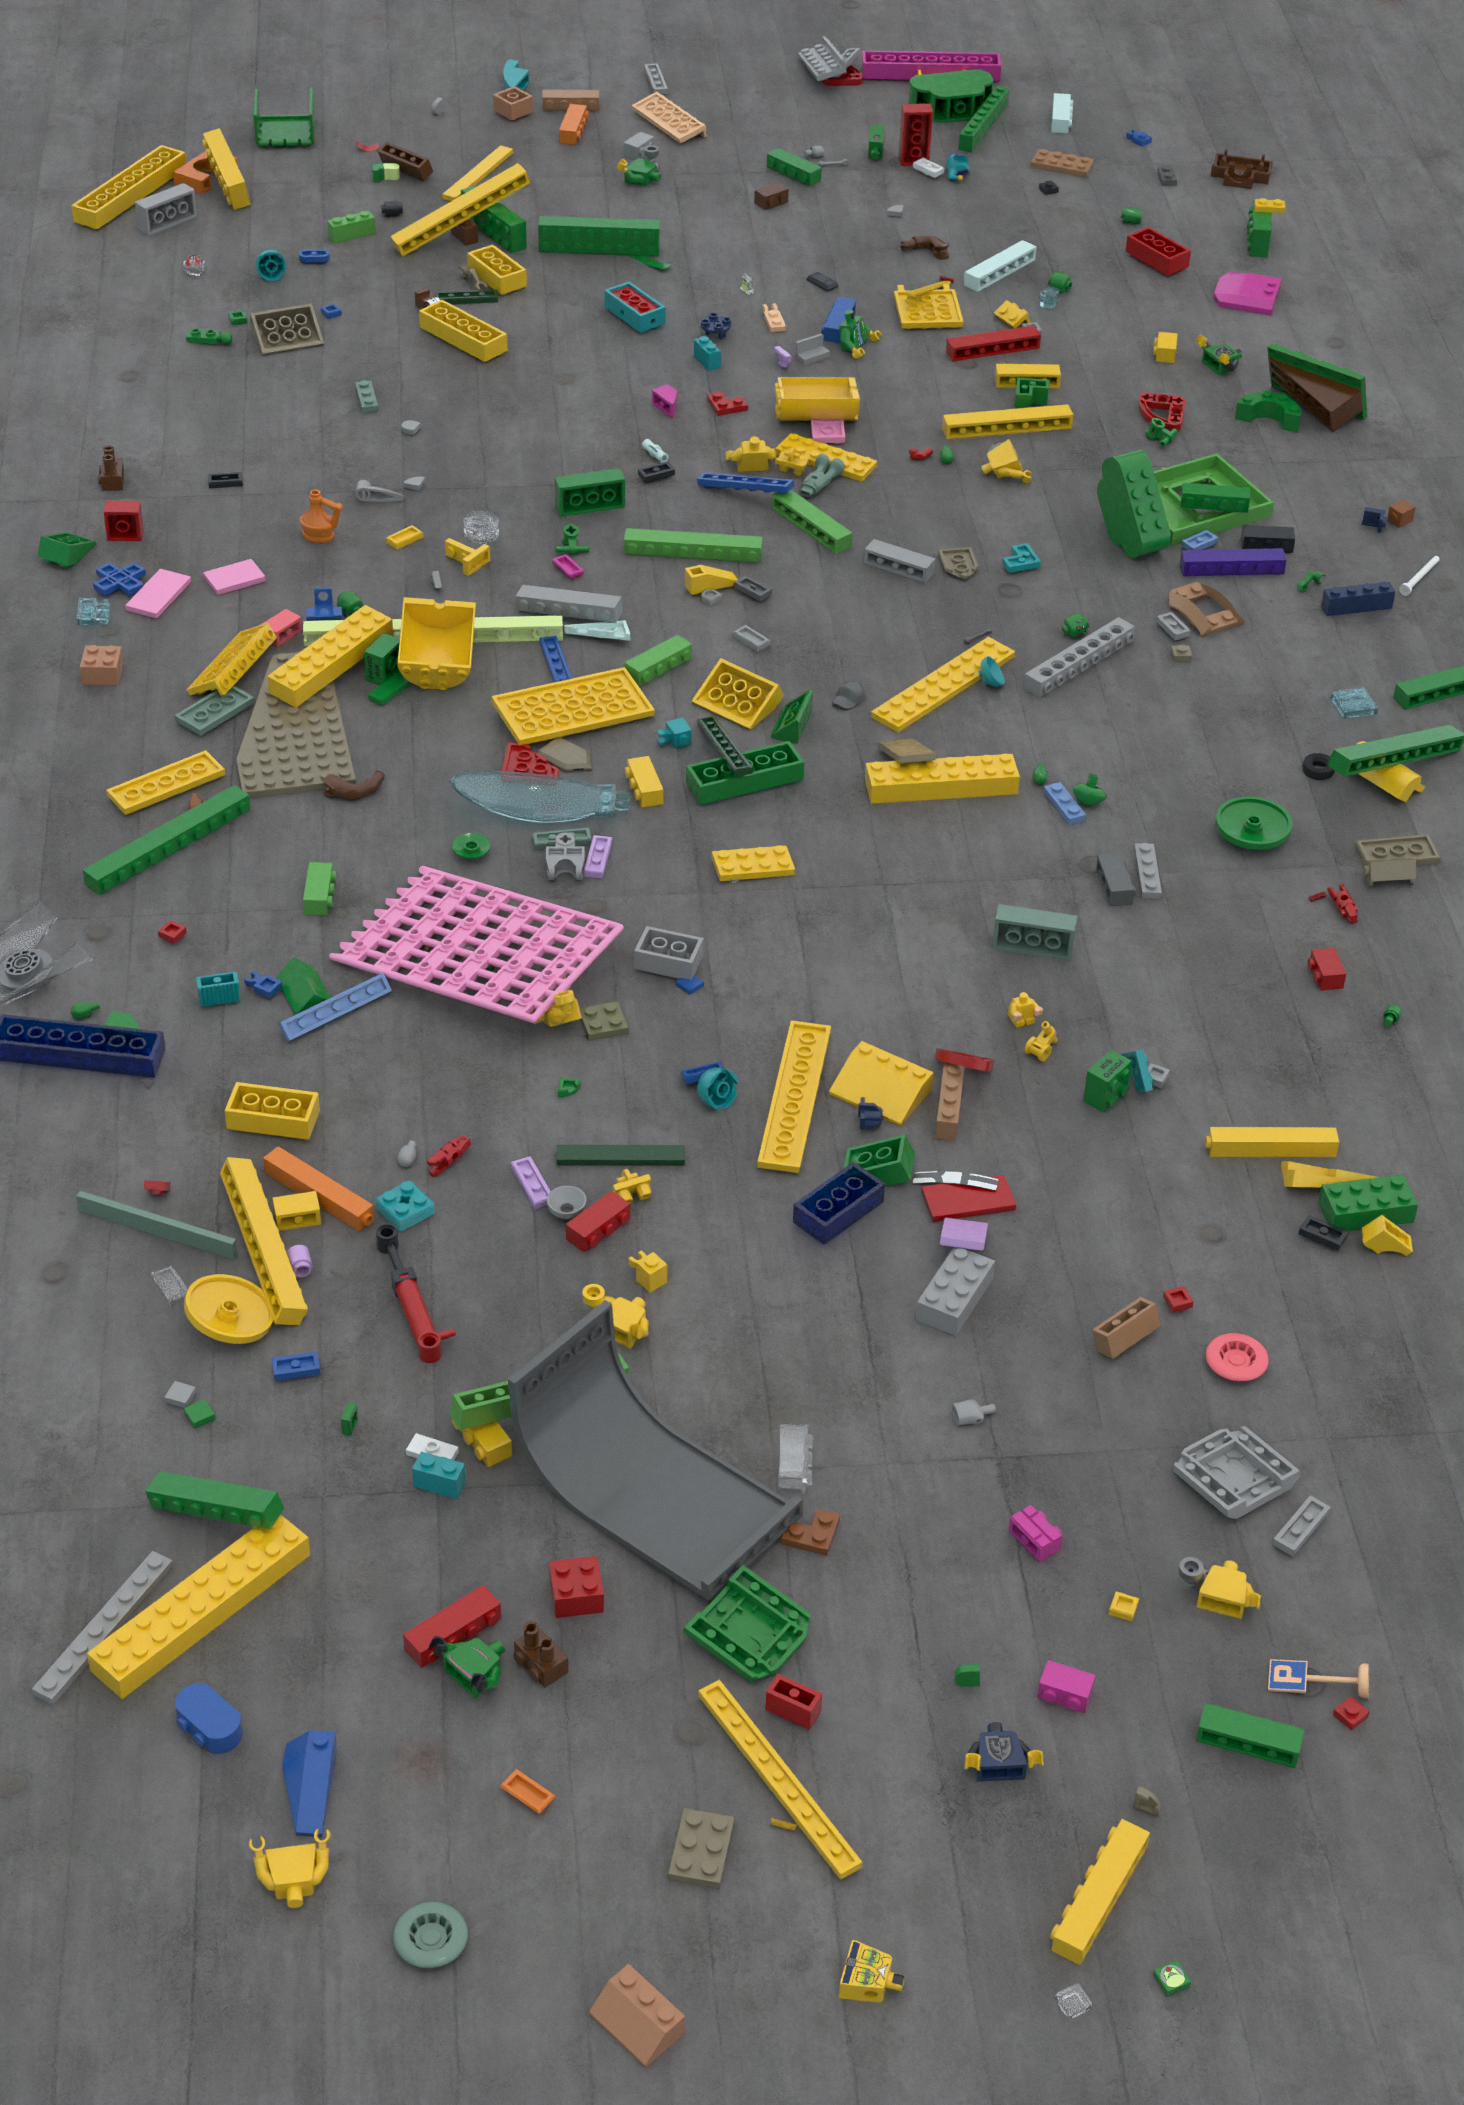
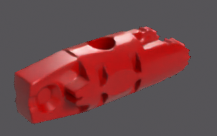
(1344, 903)
(448, 1154)

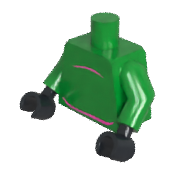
(471, 1663)

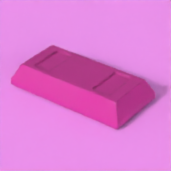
(568, 566)

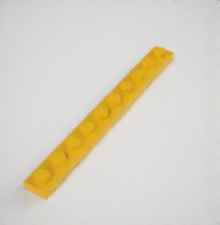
(780, 1780)

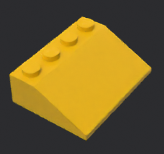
(738, 694)
(882, 1080)

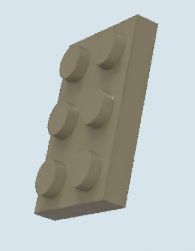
(701, 1848)

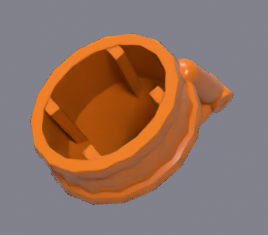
(318, 523)

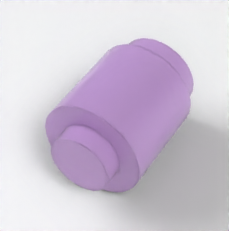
(300, 1260)

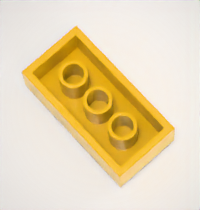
(497, 269)
(272, 1110)

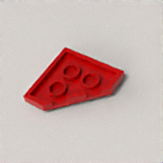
(522, 759)

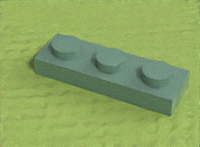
(366, 396)

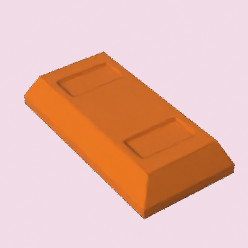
(527, 1791)

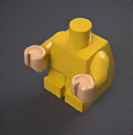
(1023, 1009)

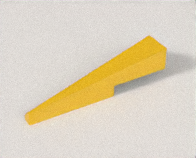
(1312, 1176)

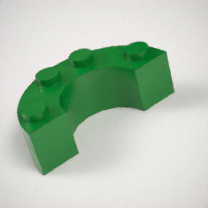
(1269, 406)

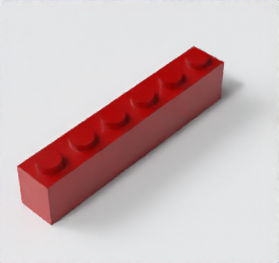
(993, 343)

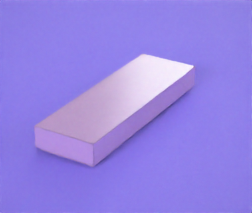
(598, 856)
(531, 1181)

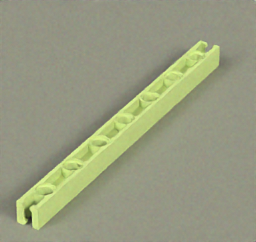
(485, 628)

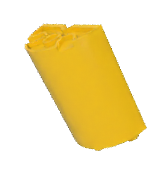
(816, 398)
(436, 642)

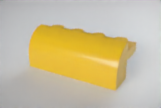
(1396, 780)

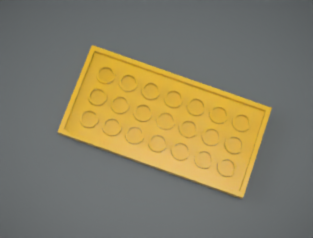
(572, 706)

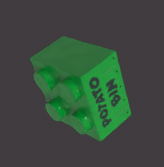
(382, 659)
(1107, 1081)

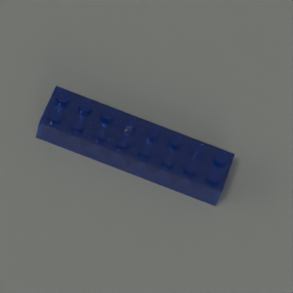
(81, 1045)

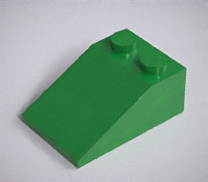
(64, 548)
(886, 1159)

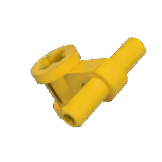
(1041, 1045)

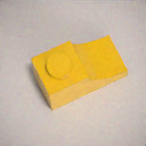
(1385, 1236)

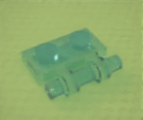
(90, 610)

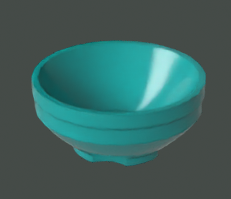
(991, 672)

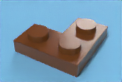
(816, 1537)

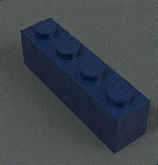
(1358, 598)

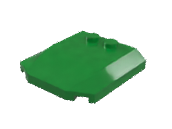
(750, 1626)

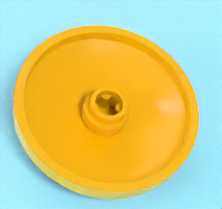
(228, 1309)

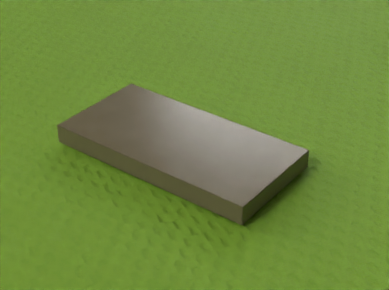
(906, 750)
(1414, 847)

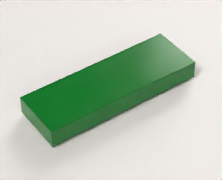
(389, 689)

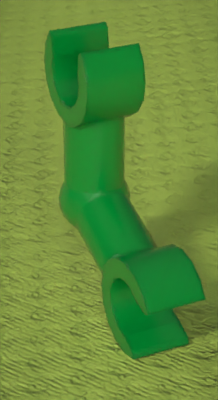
(1303, 584)

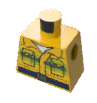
(868, 1974)

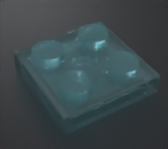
(1354, 702)

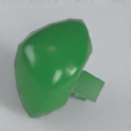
(1088, 793)

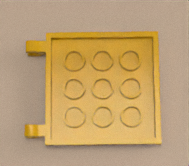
(928, 309)

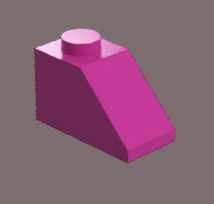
(665, 399)

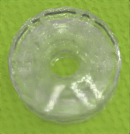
(481, 527)

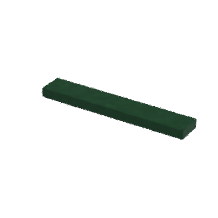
(620, 1154)

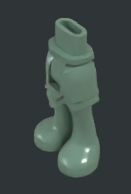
(818, 479)

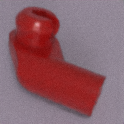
(914, 454)

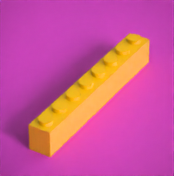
(1007, 421)

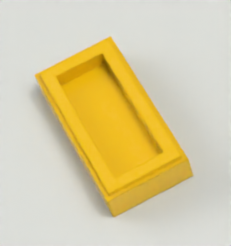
(404, 537)

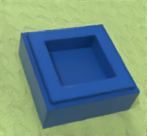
(331, 311)
(690, 986)

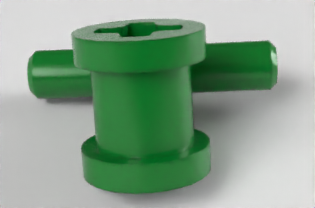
(1160, 432)
(569, 539)

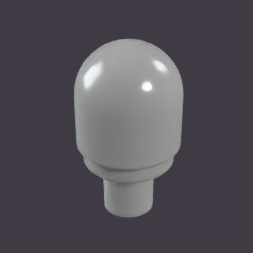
(814, 151)
(407, 1154)

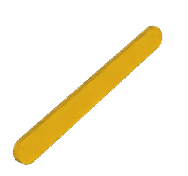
(926, 288)

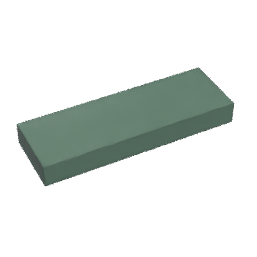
(548, 839)

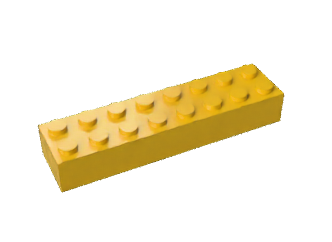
(328, 656)
(942, 778)

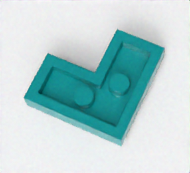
(1023, 559)
(1139, 1068)

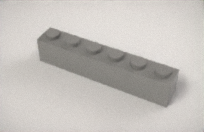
(569, 603)

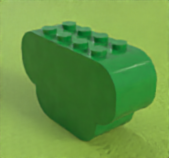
(951, 94)
(1133, 504)

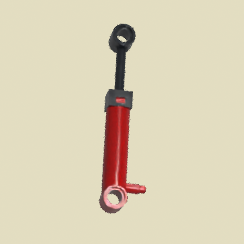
(406, 1289)

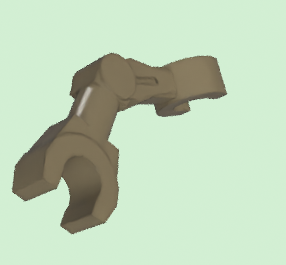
(466, 272)

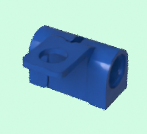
(323, 607)

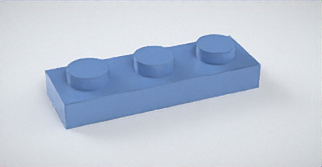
(1064, 803)

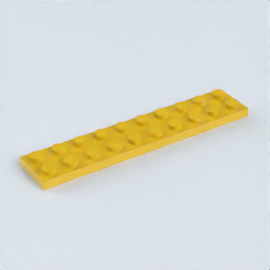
(939, 685)
(794, 1097)

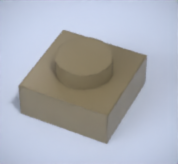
(1181, 653)

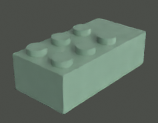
(1034, 932)

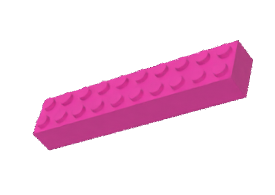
(905, 64)

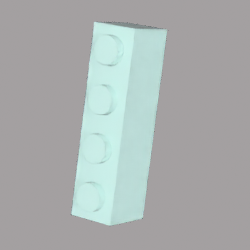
(1062, 113)

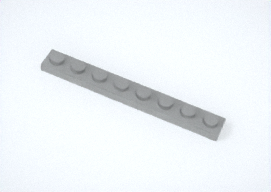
(104, 1624)

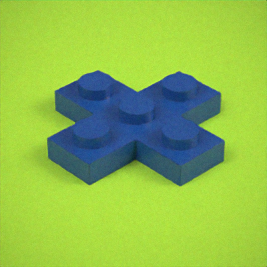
(116, 578)

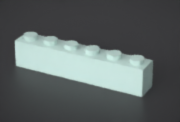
(999, 266)

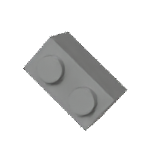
(635, 145)

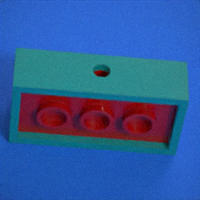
(635, 307)

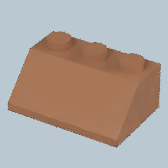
(638, 2016)

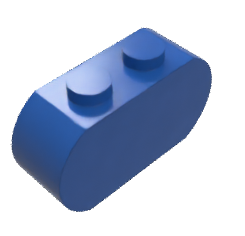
(208, 1718)

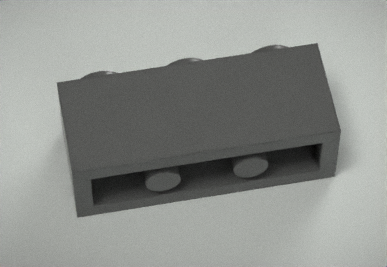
(1115, 879)

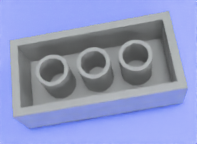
(165, 209)
(955, 1290)

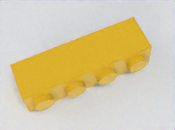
(1007, 374)

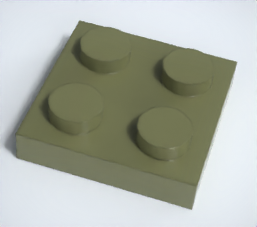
(603, 1021)

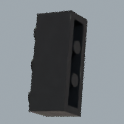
(1268, 537)

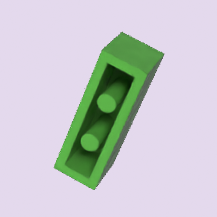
(351, 226)
(319, 888)

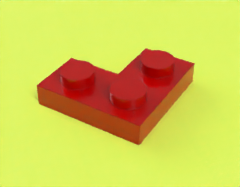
(723, 406)

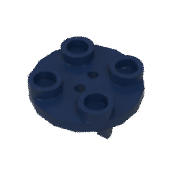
(716, 324)

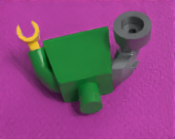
(642, 171)

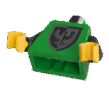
(1220, 357)

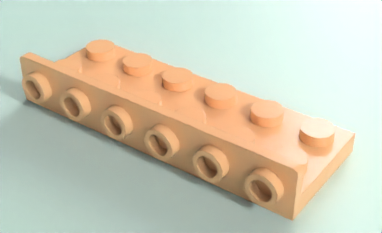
(669, 118)

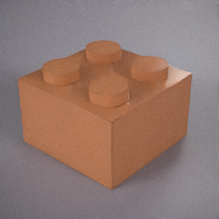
(513, 103)
(101, 665)

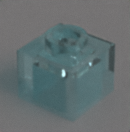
(1049, 297)

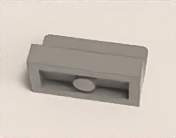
(811, 350)

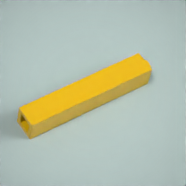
(1272, 1142)

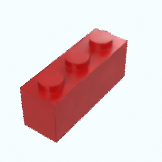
(598, 1221)

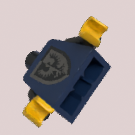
(1001, 1755)

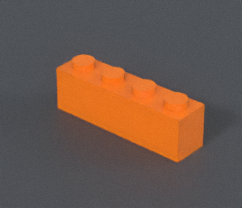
(573, 124)

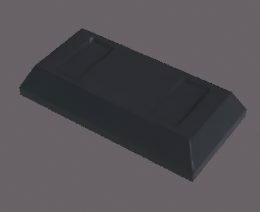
(822, 281)

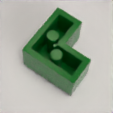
(1031, 392)

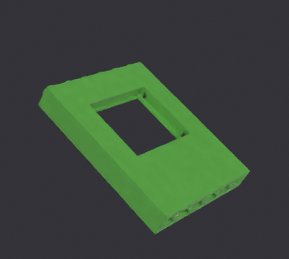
(1214, 471)

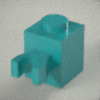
(676, 733)

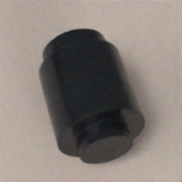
(392, 208)

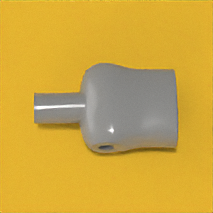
(970, 1412)

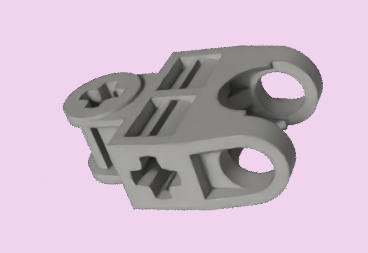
(565, 857)

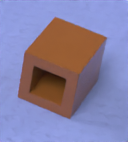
(1401, 513)

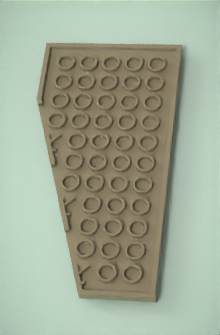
(292, 746)

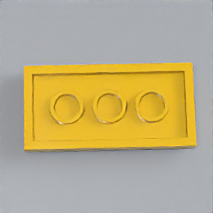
(753, 863)

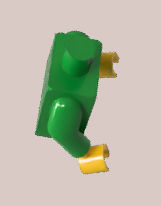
(854, 333)

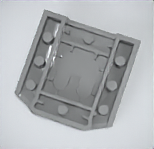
(1235, 1471)

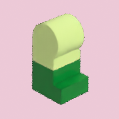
(385, 171)

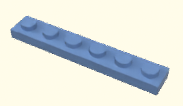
(334, 1007)

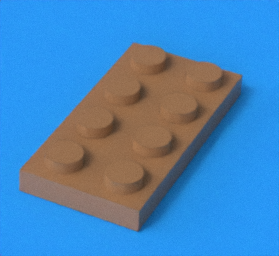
(1062, 163)

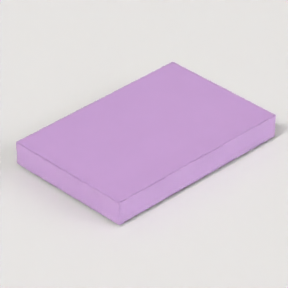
(963, 1234)

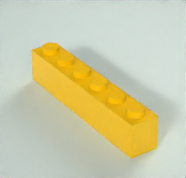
(1100, 1891)

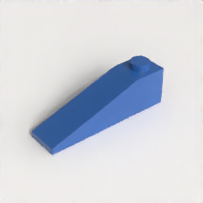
(308, 1779)

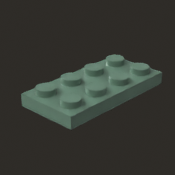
(213, 710)

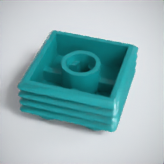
(405, 1205)

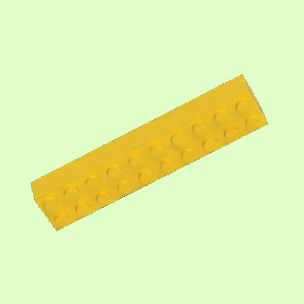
(127, 187)
(197, 1606)

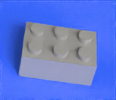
(668, 953)

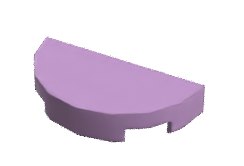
(784, 357)

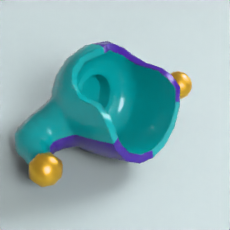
(957, 166)

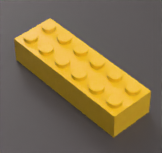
(225, 169)
(463, 330)

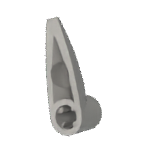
(375, 494)

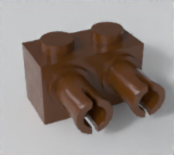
(111, 471)
(540, 1655)

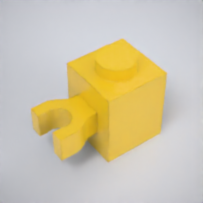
(650, 1270)

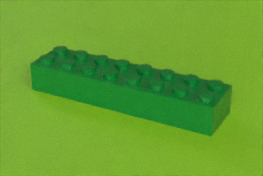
(599, 236)

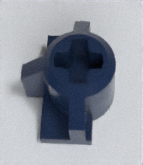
(869, 1114)

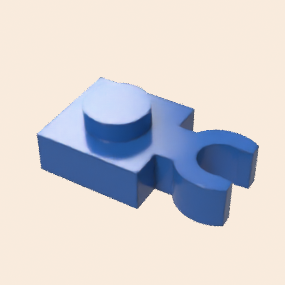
(1139, 138)
(263, 985)

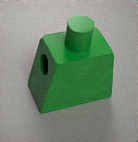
(876, 147)

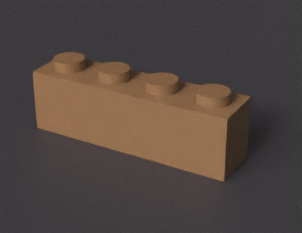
(561, 99)
(949, 1102)

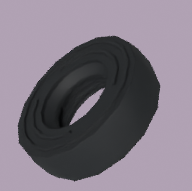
(1317, 773)

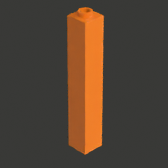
(330, 1194)

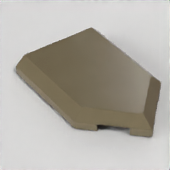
(958, 561)
(566, 755)

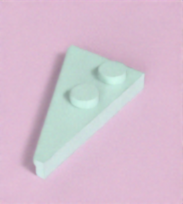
(600, 629)

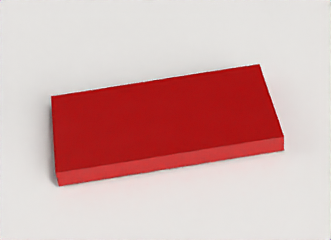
(962, 1200)

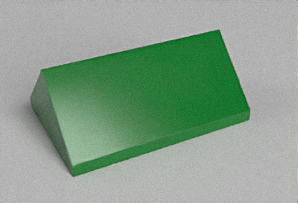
(793, 718)
(302, 986)

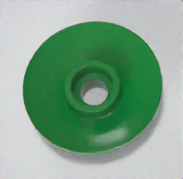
(471, 845)

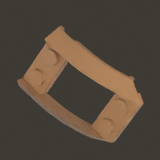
(1183, 598)

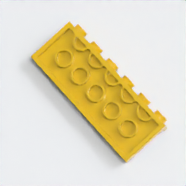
(234, 660)

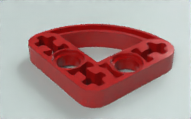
(852, 78)
(1173, 403)
(964, 1059)

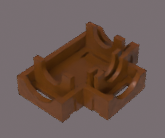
(1241, 171)

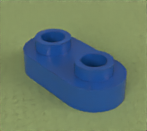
(314, 255)

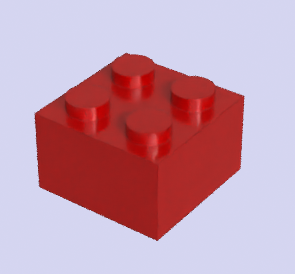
(123, 520)
(576, 1586)

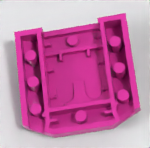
(1247, 292)

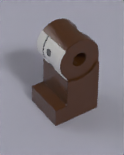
(424, 298)

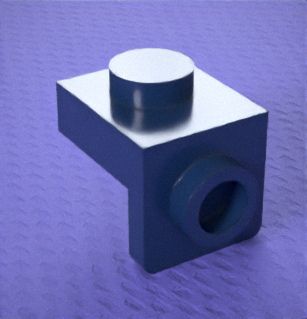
(1374, 518)

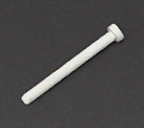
(1406, 588)

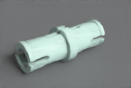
(659, 454)

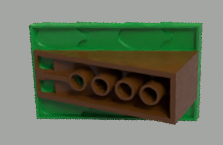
(1322, 388)

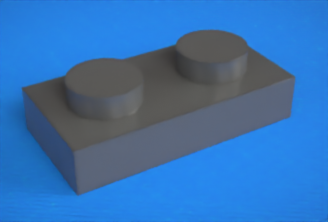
(1167, 176)
(753, 588)

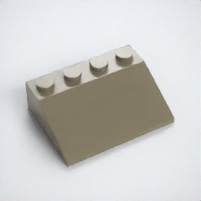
(286, 329)

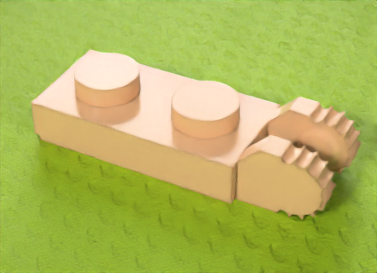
(773, 318)

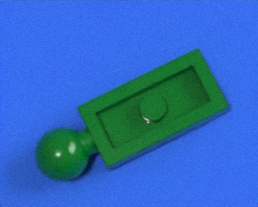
(208, 336)

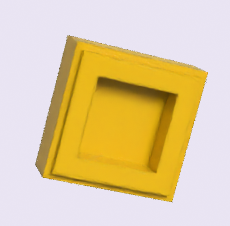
(1123, 1606)

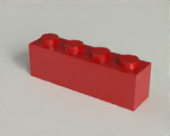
(454, 1624)

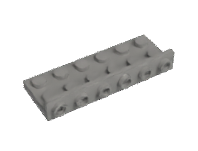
(823, 60)

